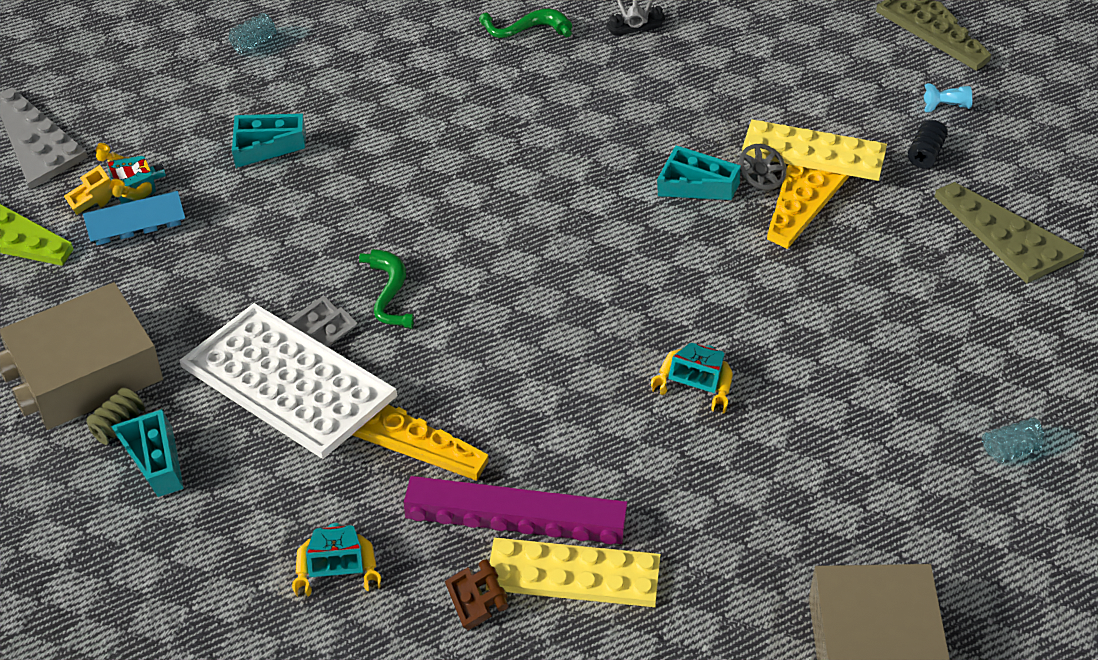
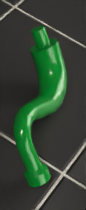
(538, 17)
(396, 269)

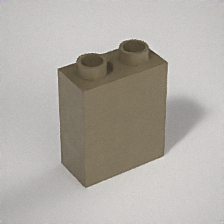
(77, 356)
(876, 613)

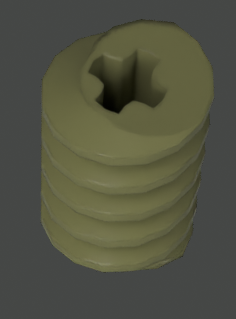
(114, 412)

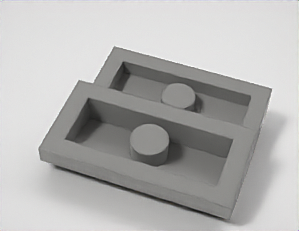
(323, 321)

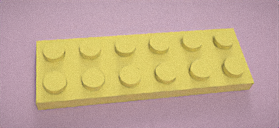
(818, 149)
(576, 572)

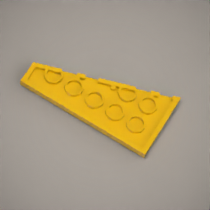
(800, 200)

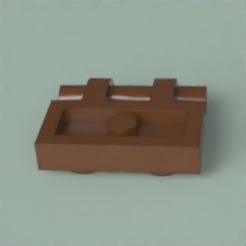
(468, 597)

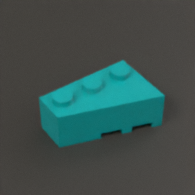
(266, 136)
(697, 176)
(153, 450)

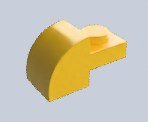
(93, 190)

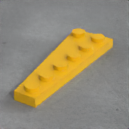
(416, 439)

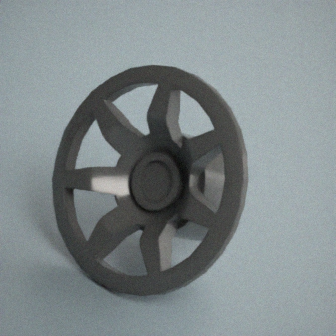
(760, 169)

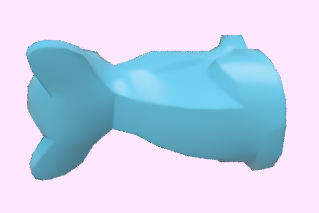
(954, 96)

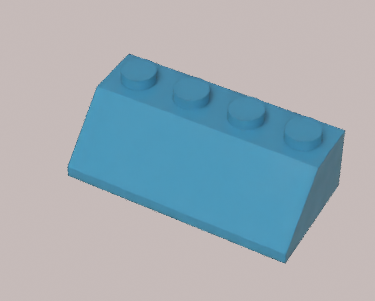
(134, 216)

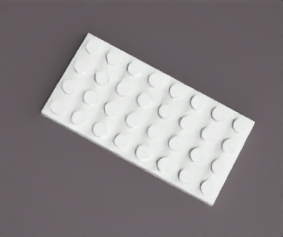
(289, 380)

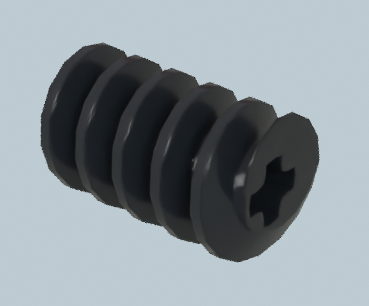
(927, 144)

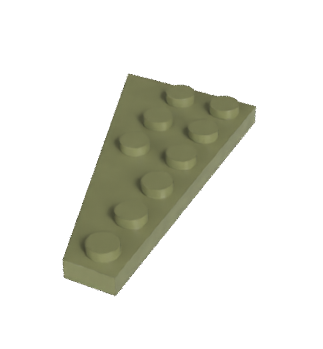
(937, 26)
(1016, 241)

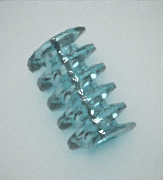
(251, 32)
(1014, 440)

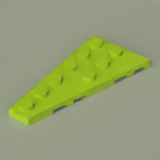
(31, 241)

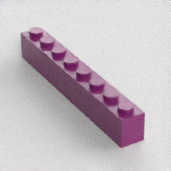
(515, 510)

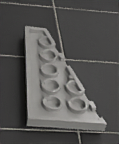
(37, 142)

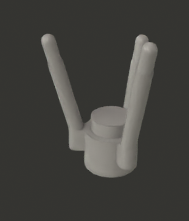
(635, 15)

